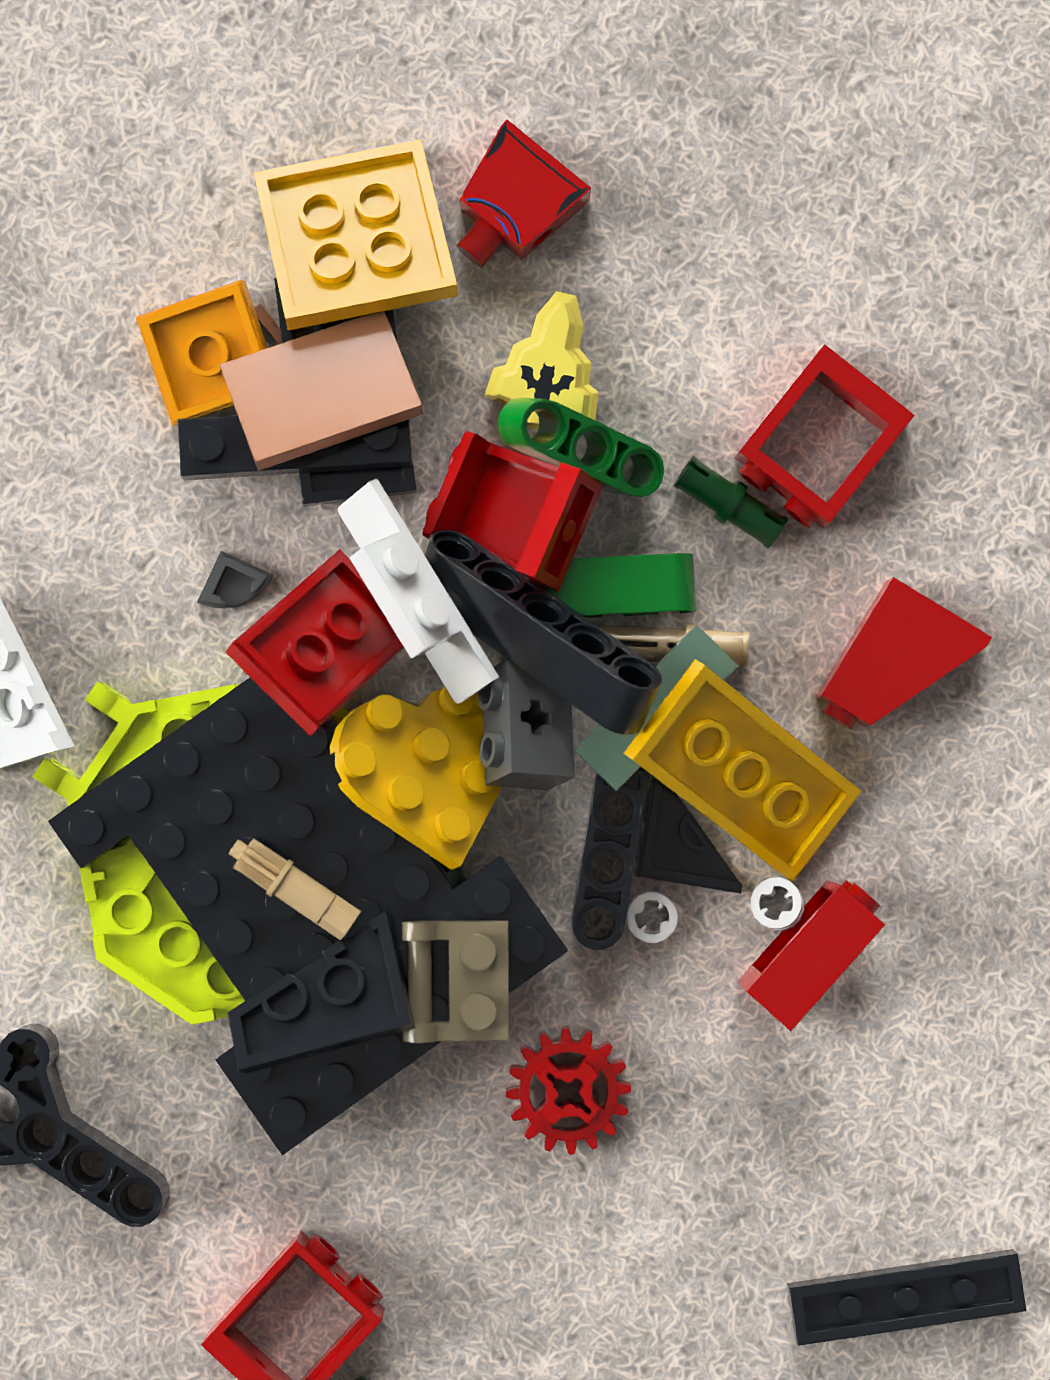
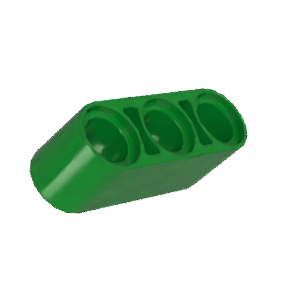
(557, 441)
(629, 585)

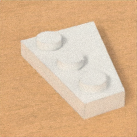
(27, 714)

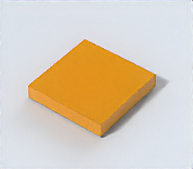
(191, 342)

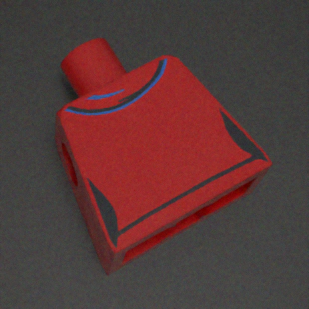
(517, 197)

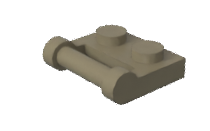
(475, 980)

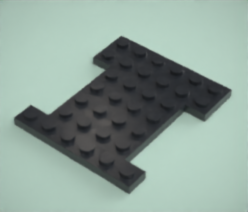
(258, 775)

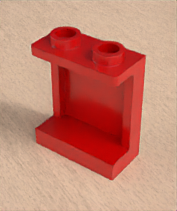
(515, 507)

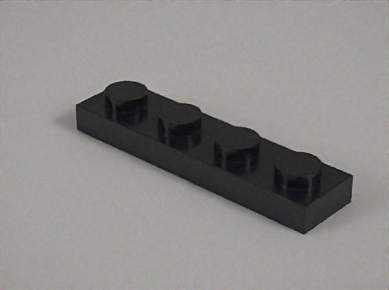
(220, 450)
(906, 1297)

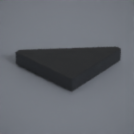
(678, 848)

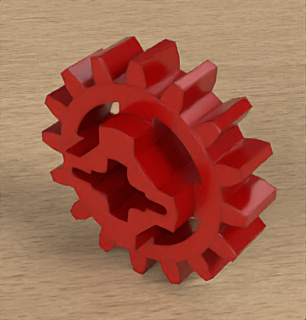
(551, 1110)

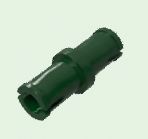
(730, 502)

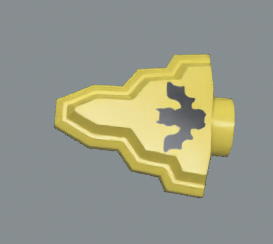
(549, 363)

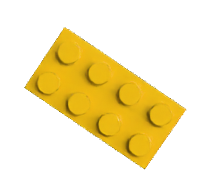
(742, 770)

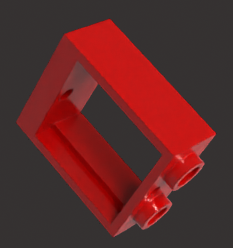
(856, 392)
(814, 952)
(248, 1362)

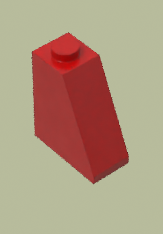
(895, 655)

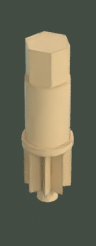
(294, 887)

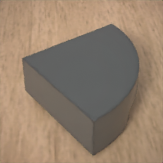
(233, 583)

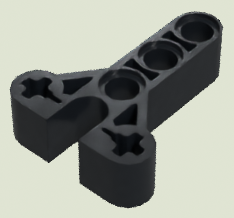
(42, 1096)

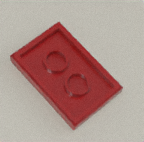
(318, 644)

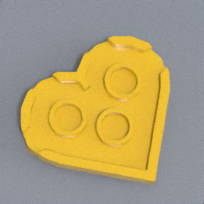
(418, 770)

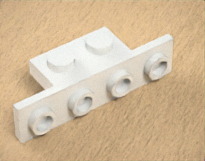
(413, 594)

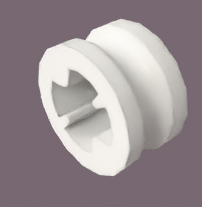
(768, 889)
(665, 927)

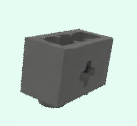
(525, 732)

